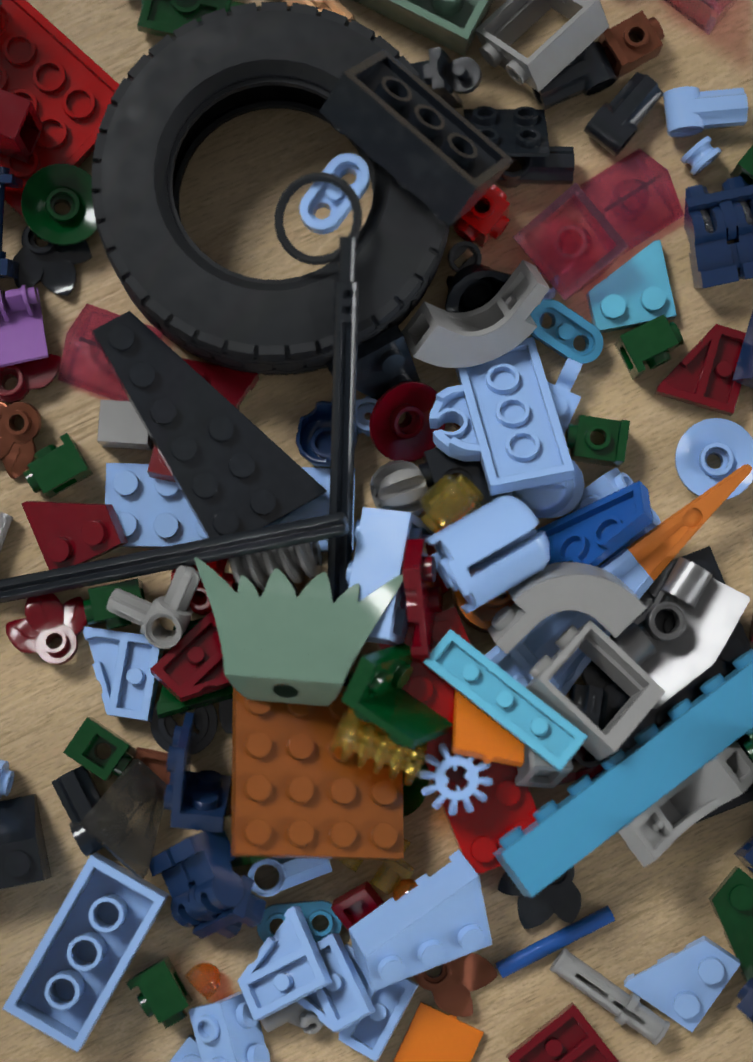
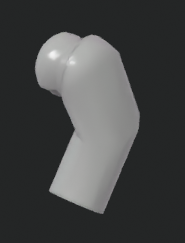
(295, 1015)

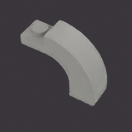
(479, 334)
(565, 588)
(698, 795)

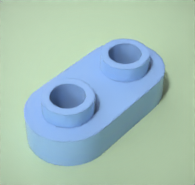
(332, 197)

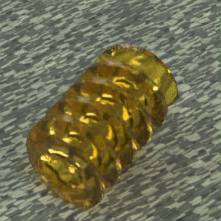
(373, 743)

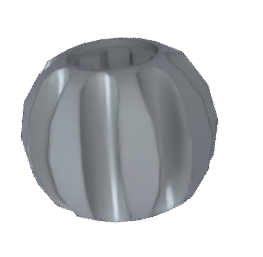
(398, 487)

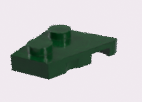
(734, 908)

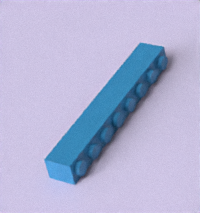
(630, 781)

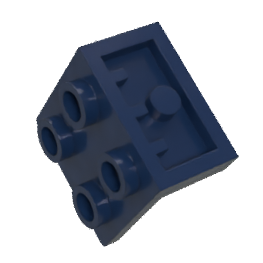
(194, 798)

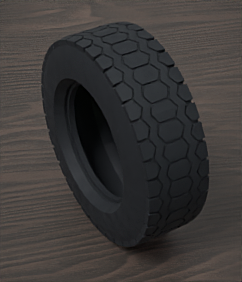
(151, 130)

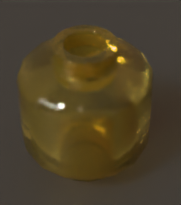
(449, 501)

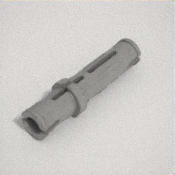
(649, 1025)

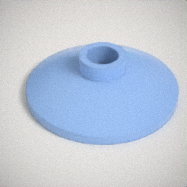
(714, 437)

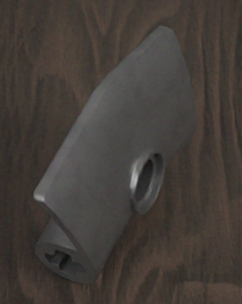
(704, 621)

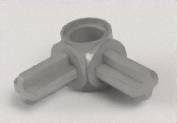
(172, 606)

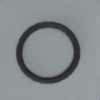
(280, 209)

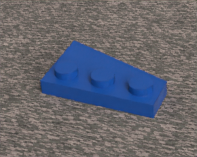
(600, 527)

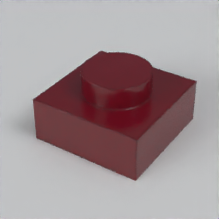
(356, 904)

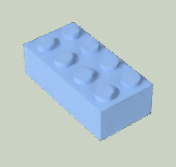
(86, 951)

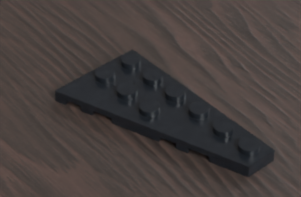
(213, 451)

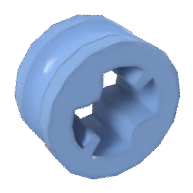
(701, 155)

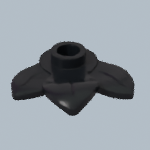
(49, 264)
(558, 897)

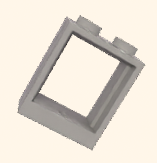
(517, 16)
(625, 672)

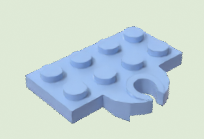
(504, 422)

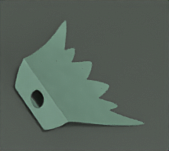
(291, 638)

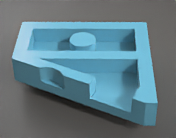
(633, 293)

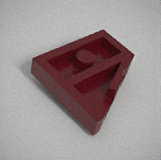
(74, 531)
(421, 596)

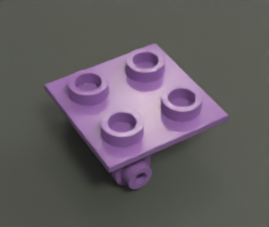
(21, 327)

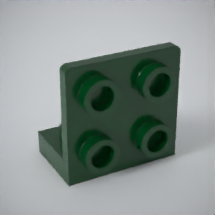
(378, 698)

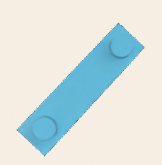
(505, 700)

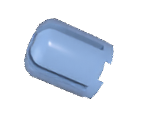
(490, 551)

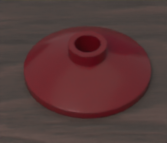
(412, 436)

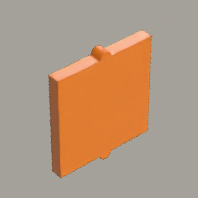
(482, 737)
(438, 1038)

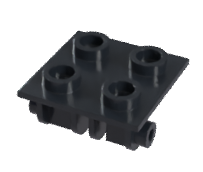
(515, 131)

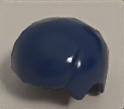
(315, 435)

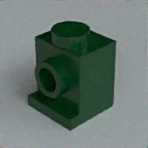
(648, 345)
(610, 453)
(57, 468)
(96, 606)
(84, 746)
(161, 992)

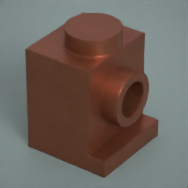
(628, 55)

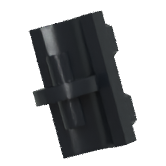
(449, 76)

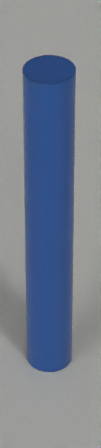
(555, 941)

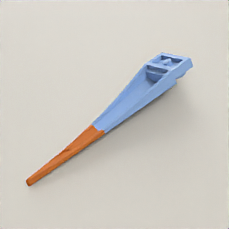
(635, 566)

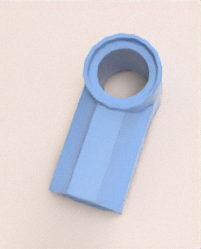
(693, 110)
(291, 872)

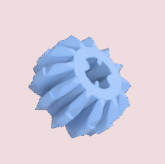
(440, 780)

